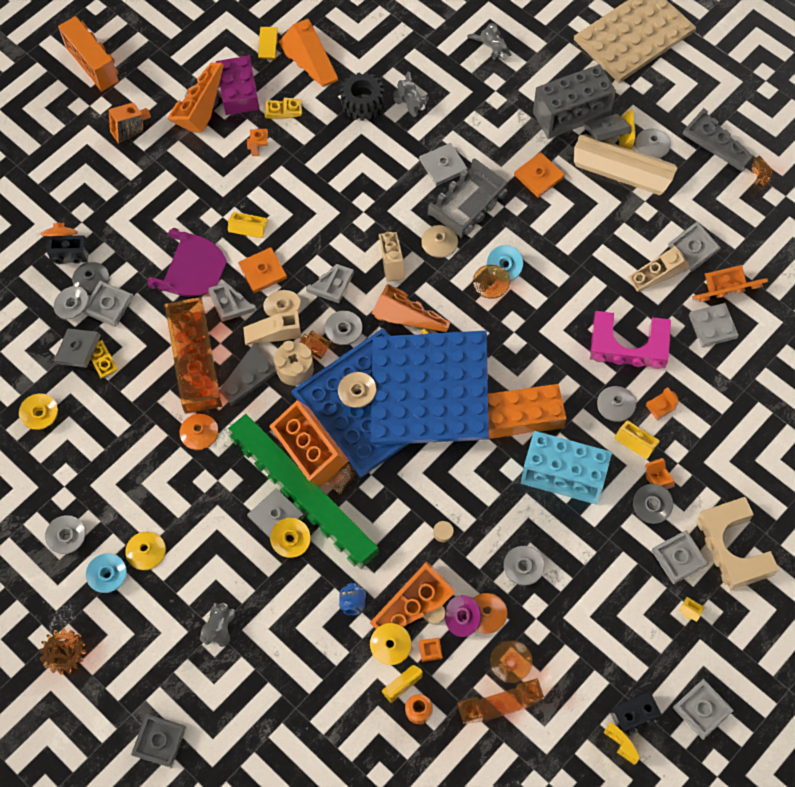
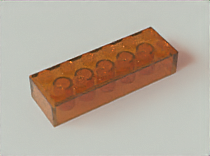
(193, 355)

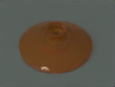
(491, 274)
(511, 651)

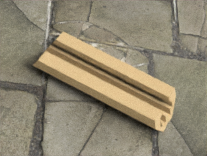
(623, 164)

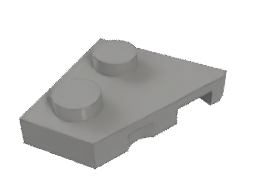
(229, 303)

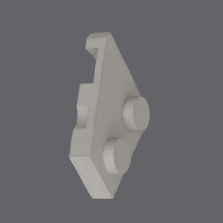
(332, 284)

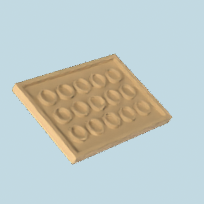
(634, 35)

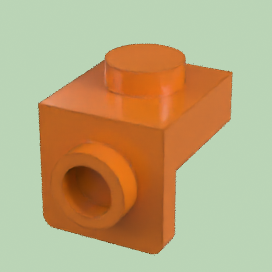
(258, 138)
(657, 474)

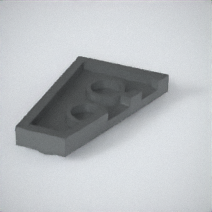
(247, 376)

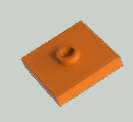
(539, 174)
(262, 270)

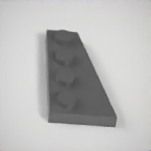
(712, 137)

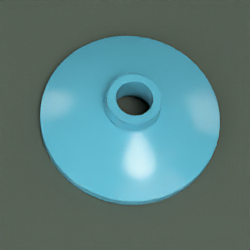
(510, 254)
(100, 566)

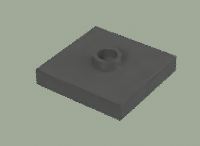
(607, 127)
(77, 348)
(158, 741)

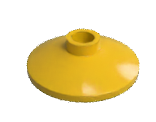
(35, 404)
(294, 528)
(145, 559)
(401, 646)

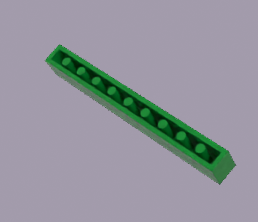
(307, 496)

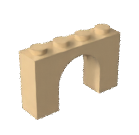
(735, 570)

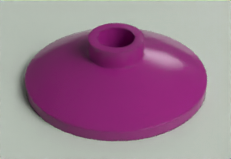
(456, 619)

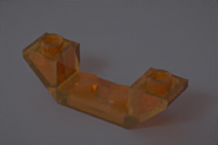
(501, 704)

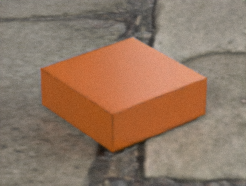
(430, 650)

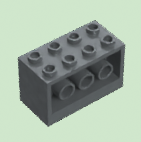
(573, 101)

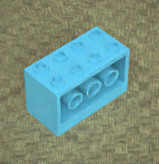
(565, 467)

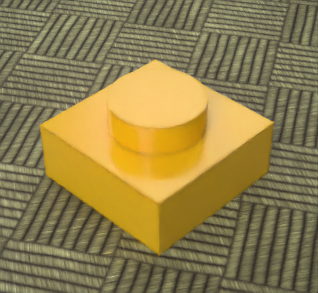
(691, 609)

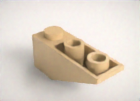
(392, 256)
(659, 270)
(274, 328)

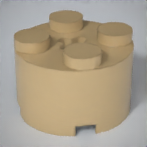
(293, 363)

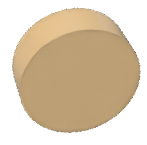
(443, 531)
(436, 616)

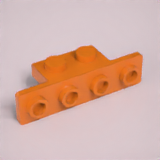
(727, 280)

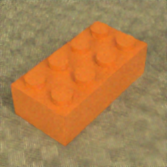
(89, 53)
(525, 411)
(309, 443)

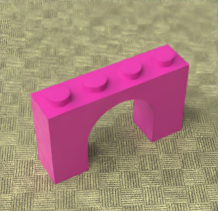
(606, 348)

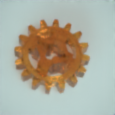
(55, 657)

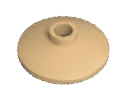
(442, 247)
(281, 302)
(357, 382)

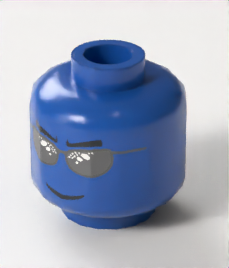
(352, 599)

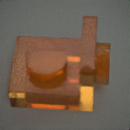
(762, 171)
(316, 343)
(341, 478)

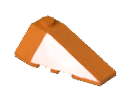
(305, 48)
(197, 106)
(396, 308)
(419, 596)

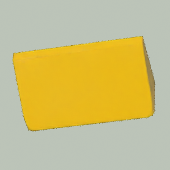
(627, 140)
(247, 224)
(636, 439)
(402, 683)

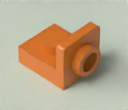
(663, 404)

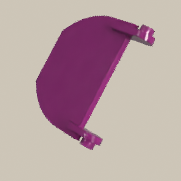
(194, 267)

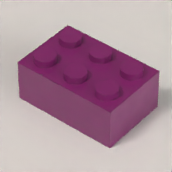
(238, 85)

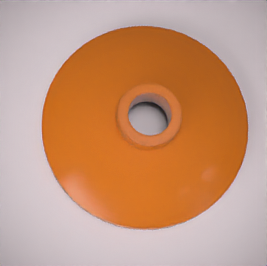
(58, 230)
(199, 439)
(496, 619)

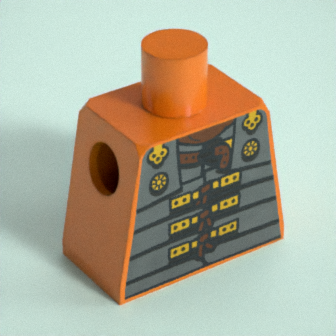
(127, 121)

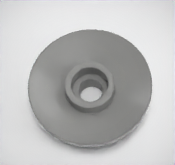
(656, 148)
(71, 302)
(343, 320)
(616, 411)
(59, 528)
(524, 556)

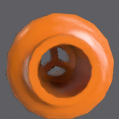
(415, 702)

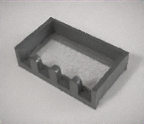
(469, 198)

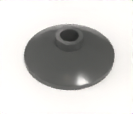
(98, 272)
(644, 508)

